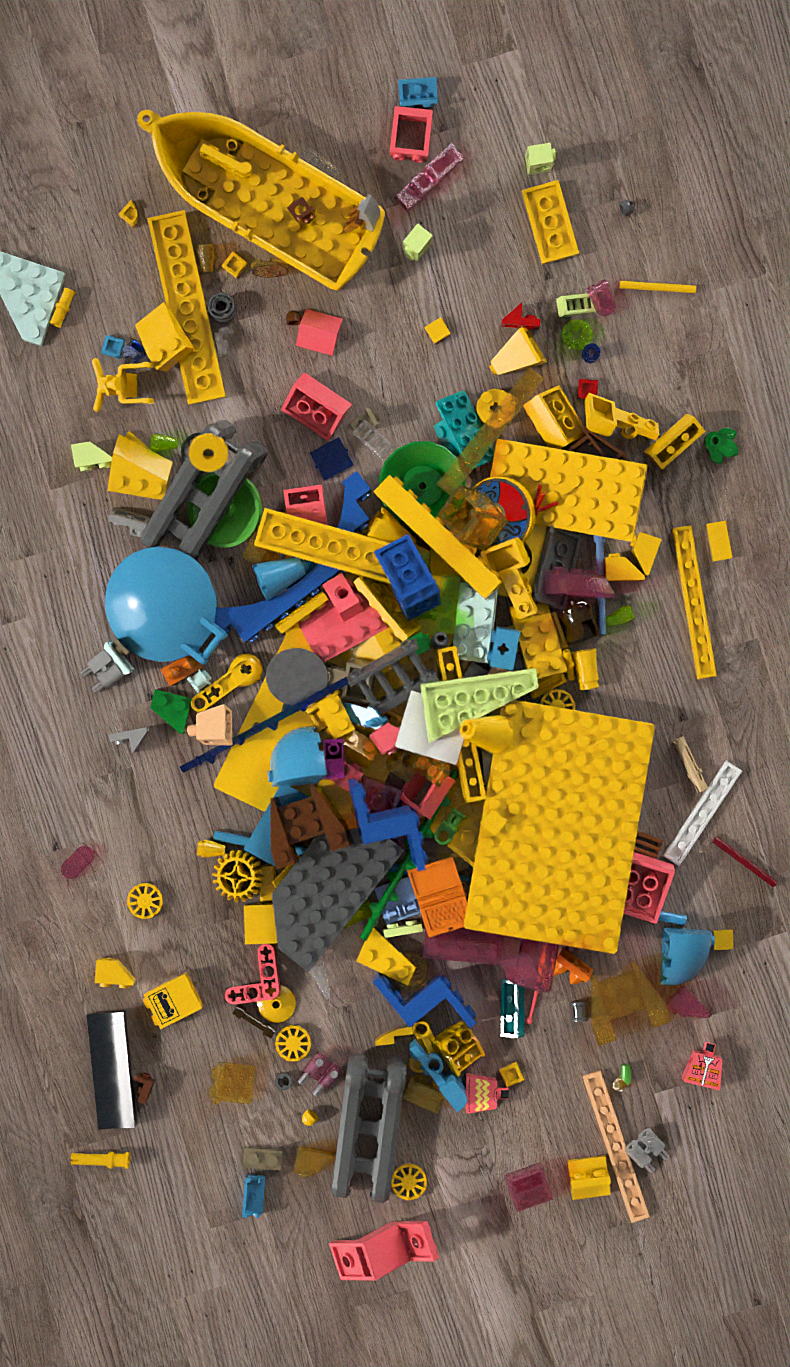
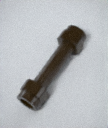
(268, 1030)

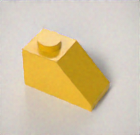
(644, 551)
(621, 569)

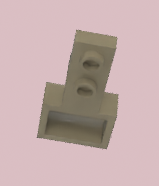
(350, 693)

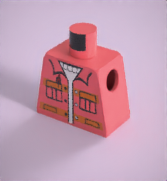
(704, 1068)

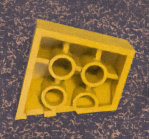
(138, 470)

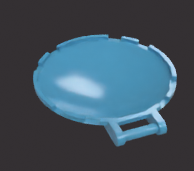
(163, 606)

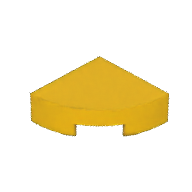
(129, 214)

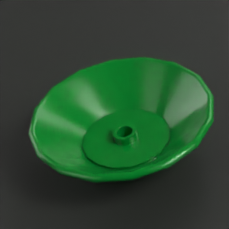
(419, 464)

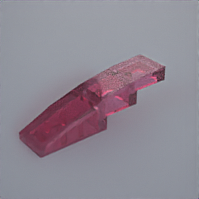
(429, 177)

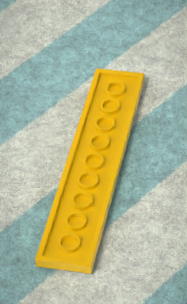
(187, 303)

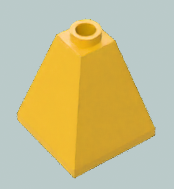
(517, 354)

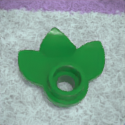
(724, 445)

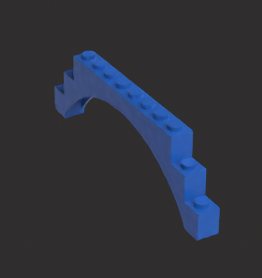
(261, 616)

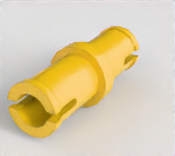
(62, 307)

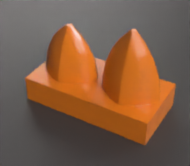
(181, 669)
(578, 969)

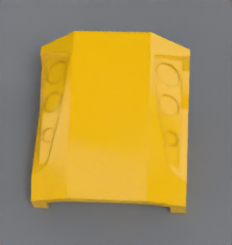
(458, 1047)

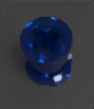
(595, 349)

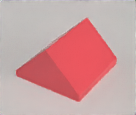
(318, 332)

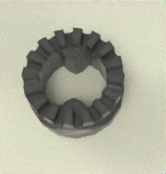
(284, 1087)

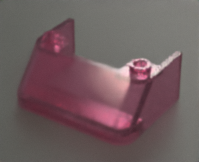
(532, 966)

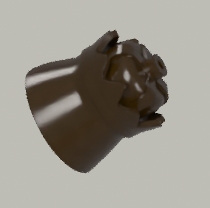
(579, 622)

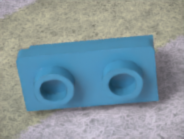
(418, 91)

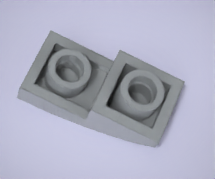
(369, 212)

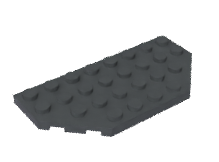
(326, 892)

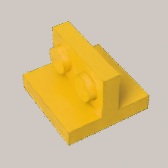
(589, 1177)

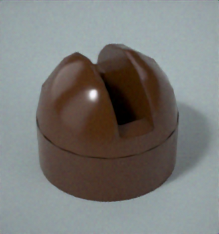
(293, 318)

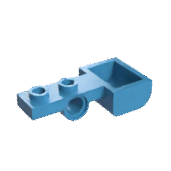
(450, 1085)

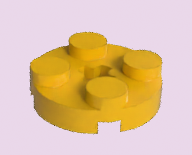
(486, 400)

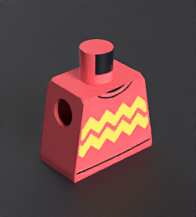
(483, 1093)

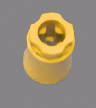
(586, 668)

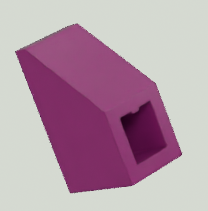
(334, 758)

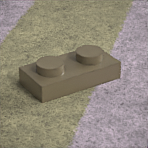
(262, 1158)

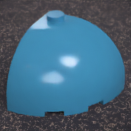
(297, 759)
(683, 954)

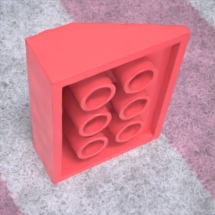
(331, 636)
(647, 887)

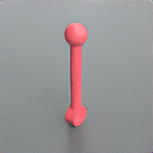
(529, 1020)

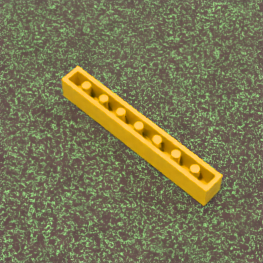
(435, 535)
(468, 761)

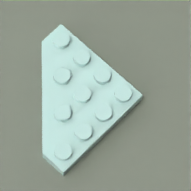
(29, 295)

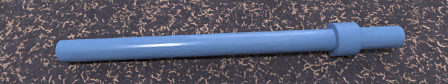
(599, 540)

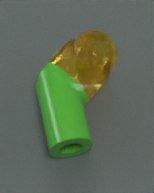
(624, 1079)

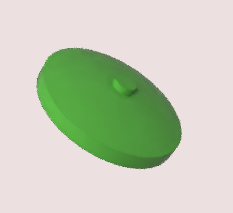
(240, 518)

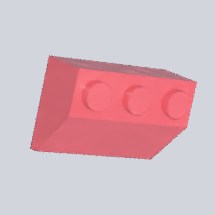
(316, 406)

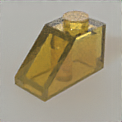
(312, 1160)

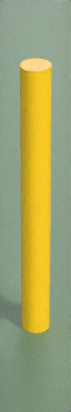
(657, 287)

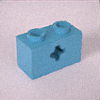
(507, 658)

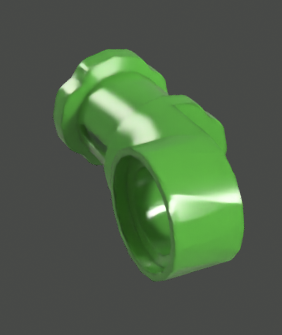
(450, 827)

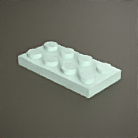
(474, 624)

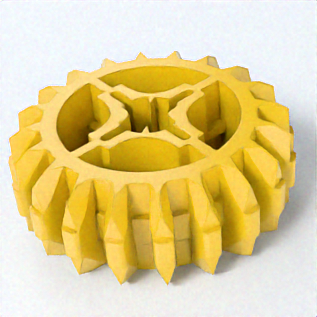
(236, 882)

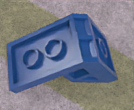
(409, 577)

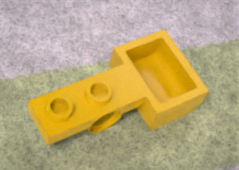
(604, 417)
(506, 561)

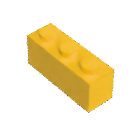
(674, 441)

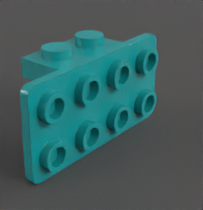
(459, 425)

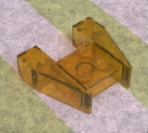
(621, 997)

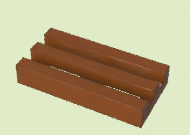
(353, 220)
(657, 847)

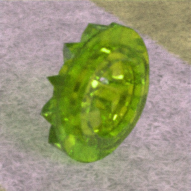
(575, 325)

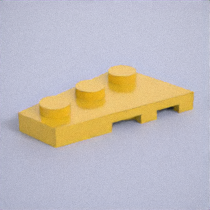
(385, 958)

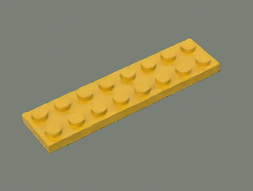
(320, 544)

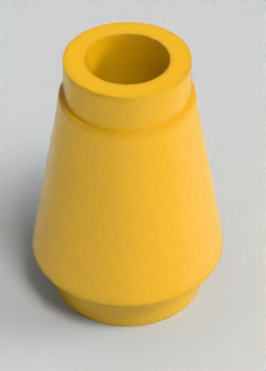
(209, 849)

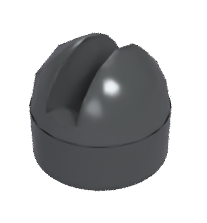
(626, 207)

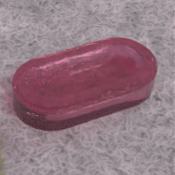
(77, 862)

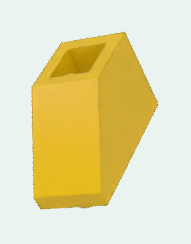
(112, 971)

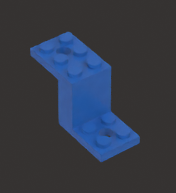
(388, 824)
(424, 999)

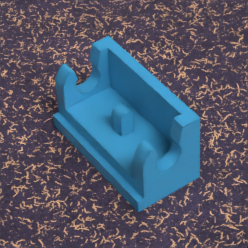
(253, 1195)

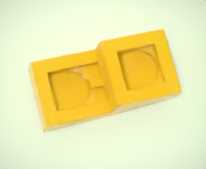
(388, 1036)

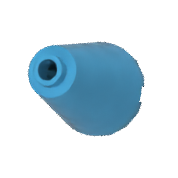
(278, 575)

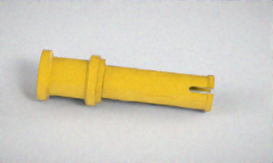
(110, 1160)

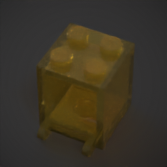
(485, 521)

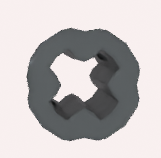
(579, 1011)

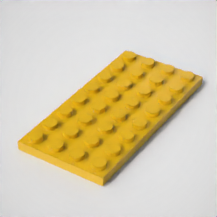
(592, 491)

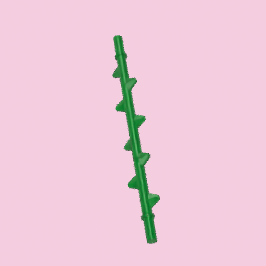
(406, 864)

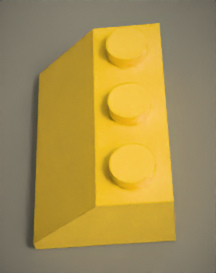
(555, 418)

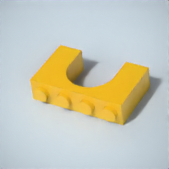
(534, 545)

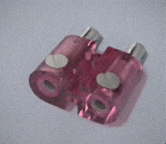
(322, 1070)

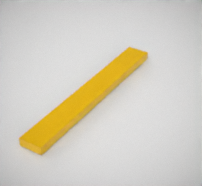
(694, 602)

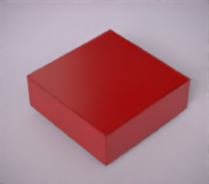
(585, 387)

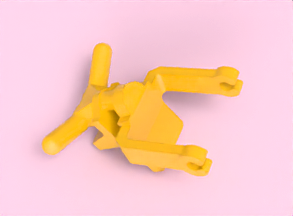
(122, 384)

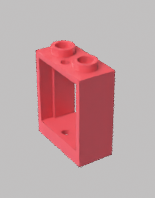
(415, 115)
(432, 798)

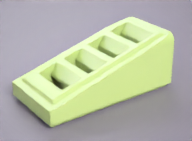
(563, 306)

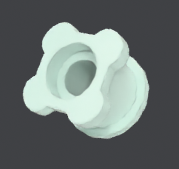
(200, 680)

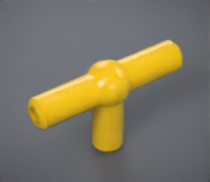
(569, 664)

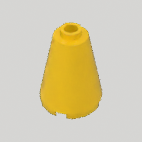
(386, 527)
(488, 732)

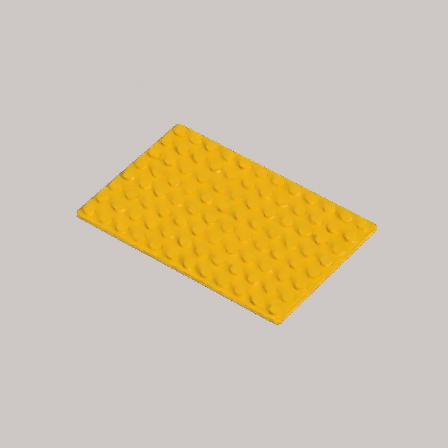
(571, 829)

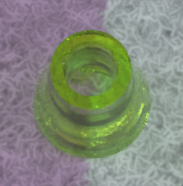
(163, 442)
(621, 616)

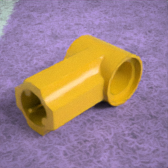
(425, 1037)

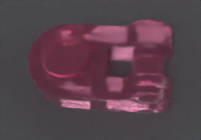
(605, 305)

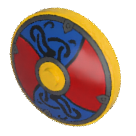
(513, 503)

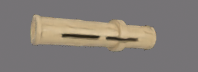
(692, 768)

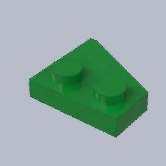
(172, 709)

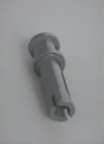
(439, 645)

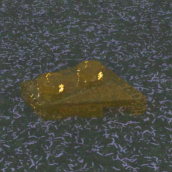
(432, 769)

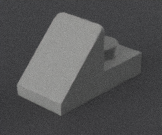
(135, 737)

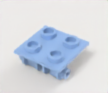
(405, 906)

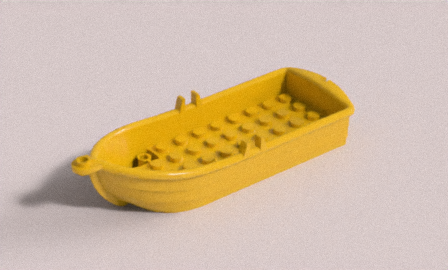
(260, 203)

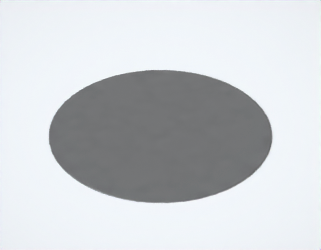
(295, 675)

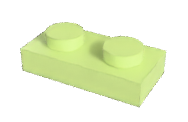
(395, 930)

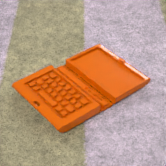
(440, 896)

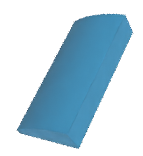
(260, 841)

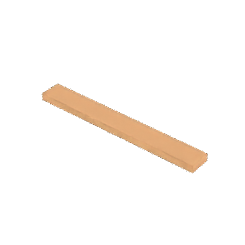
(615, 1146)

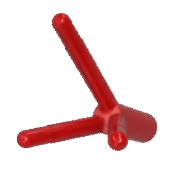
(538, 500)

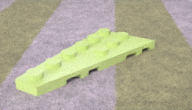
(454, 701)

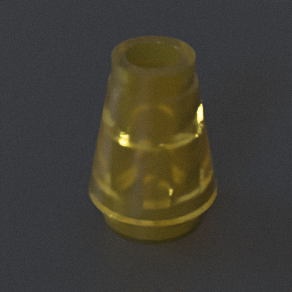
(206, 257)

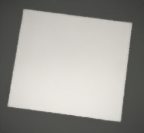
(414, 735)

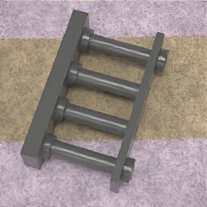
(393, 696)

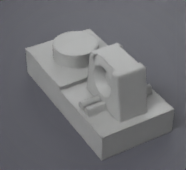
(126, 518)

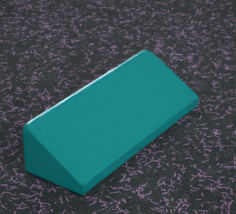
(512, 1009)

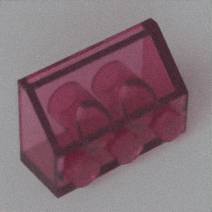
(577, 584)

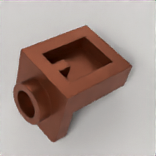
(144, 1090)

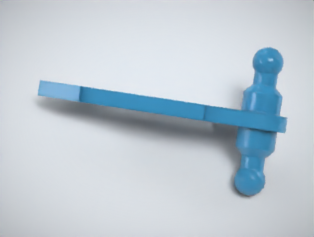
(364, 716)

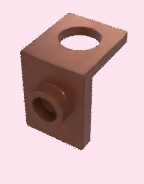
(305, 217)

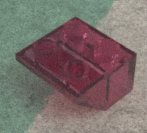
(528, 1187)

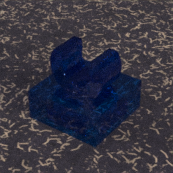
(134, 350)

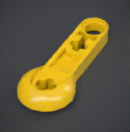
(232, 679)

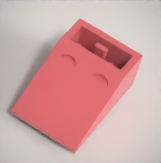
(307, 503)

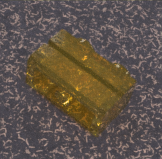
(423, 1093)

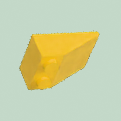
(163, 338)
(375, 648)

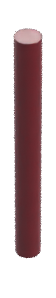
(744, 861)

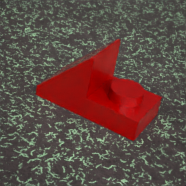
(514, 320)

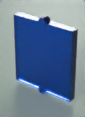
(331, 458)

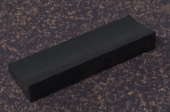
(111, 1070)

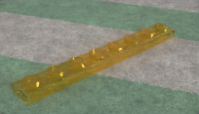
(490, 431)

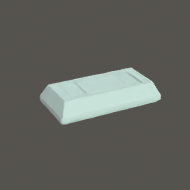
(120, 660)

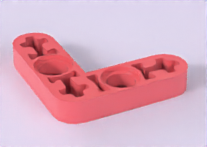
(261, 987)

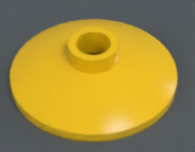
(284, 1011)

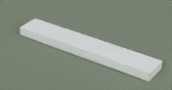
(702, 813)

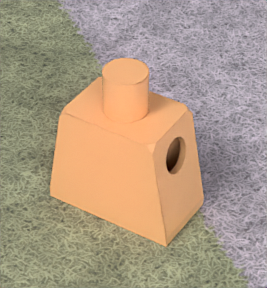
(213, 726)

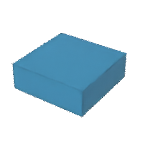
(113, 347)

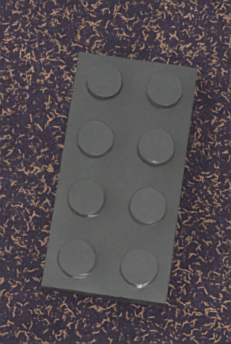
(559, 550)

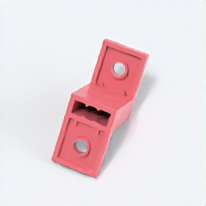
(384, 1250)

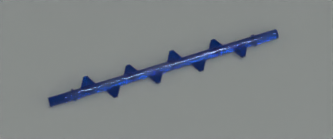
(271, 722)

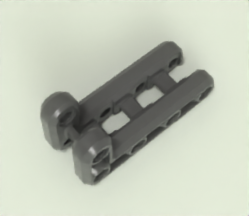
(213, 507)
(384, 1129)

